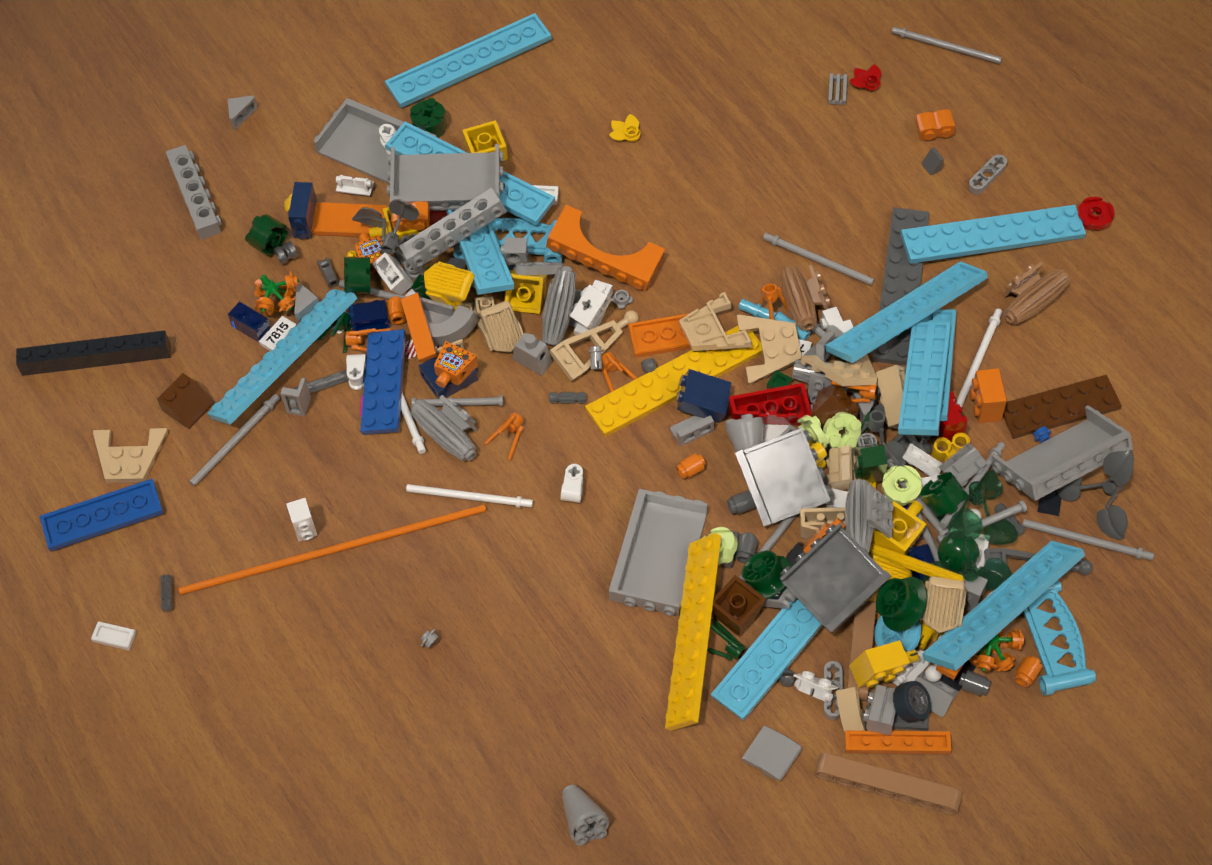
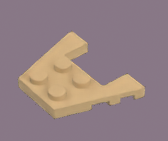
(705, 331)
(778, 345)
(843, 373)
(128, 462)

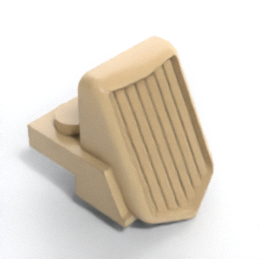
(500, 327)
(944, 604)

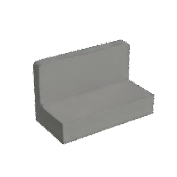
(436, 311)
(820, 348)
(298, 400)
(692, 429)
(940, 694)

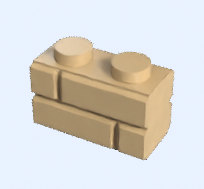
(841, 467)

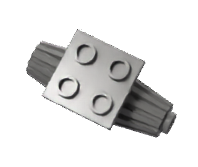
(558, 305)
(815, 380)
(447, 426)
(866, 511)

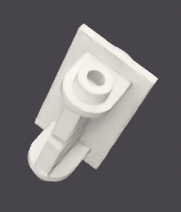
(354, 186)
(912, 670)
(808, 682)

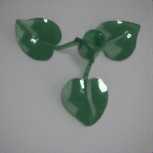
(990, 487)
(965, 526)

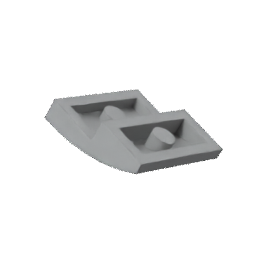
(772, 753)

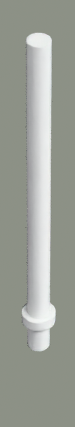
(994, 322)
(417, 439)
(518, 502)

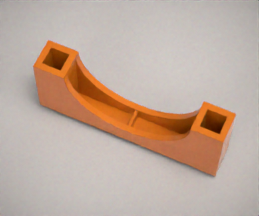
(632, 269)

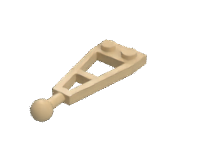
(569, 360)

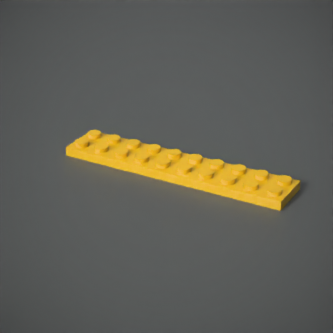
(660, 386)
(693, 633)

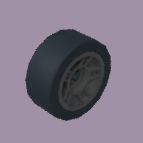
(911, 701)

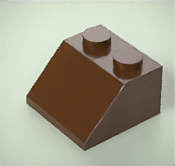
(185, 401)
(831, 401)
(737, 605)

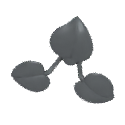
(374, 218)
(876, 422)
(1113, 519)

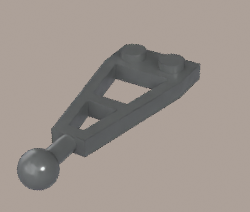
(1084, 566)

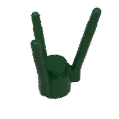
(340, 323)
(734, 648)

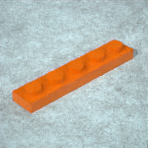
(898, 742)

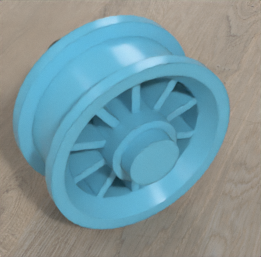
(908, 638)

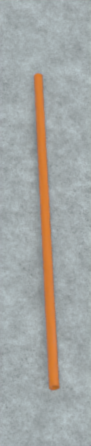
(332, 549)

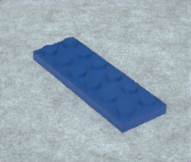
(383, 382)
(101, 514)

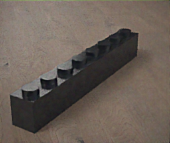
(93, 353)

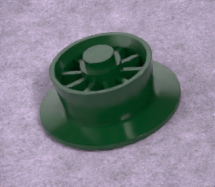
(763, 573)
(901, 602)

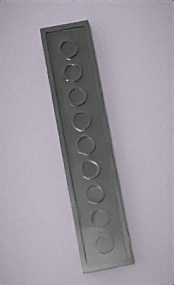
(898, 281)

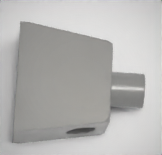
(532, 354)

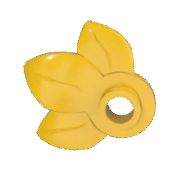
(625, 130)

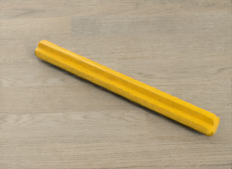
(912, 563)

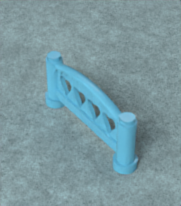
(522, 225)
(1057, 675)

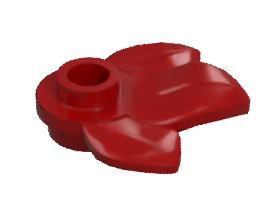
(867, 79)

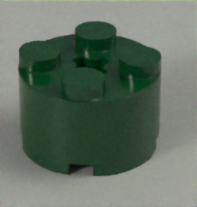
(429, 116)
(266, 234)
(357, 275)
(943, 494)

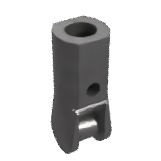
(328, 273)

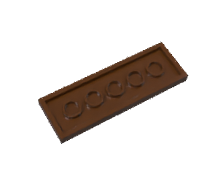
(1060, 406)

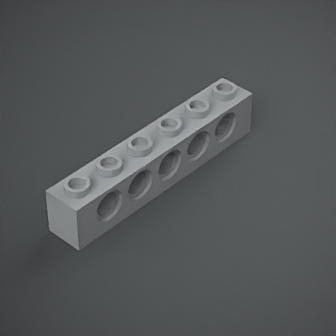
(193, 192)
(452, 228)

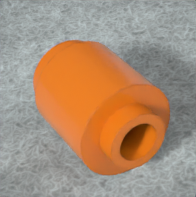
(395, 310)
(690, 466)
(1028, 671)

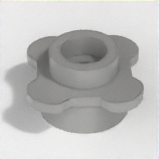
(621, 294)
(429, 638)

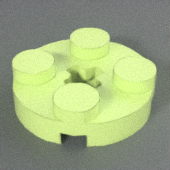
(836, 423)
(812, 425)
(901, 495)
(728, 544)

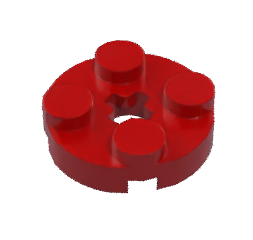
(1096, 222)

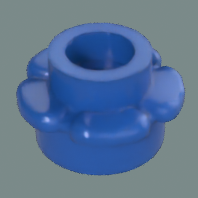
(1042, 434)

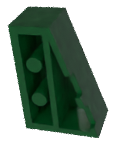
(870, 462)

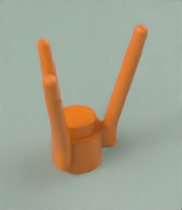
(770, 295)
(354, 338)
(611, 363)
(867, 391)
(511, 424)

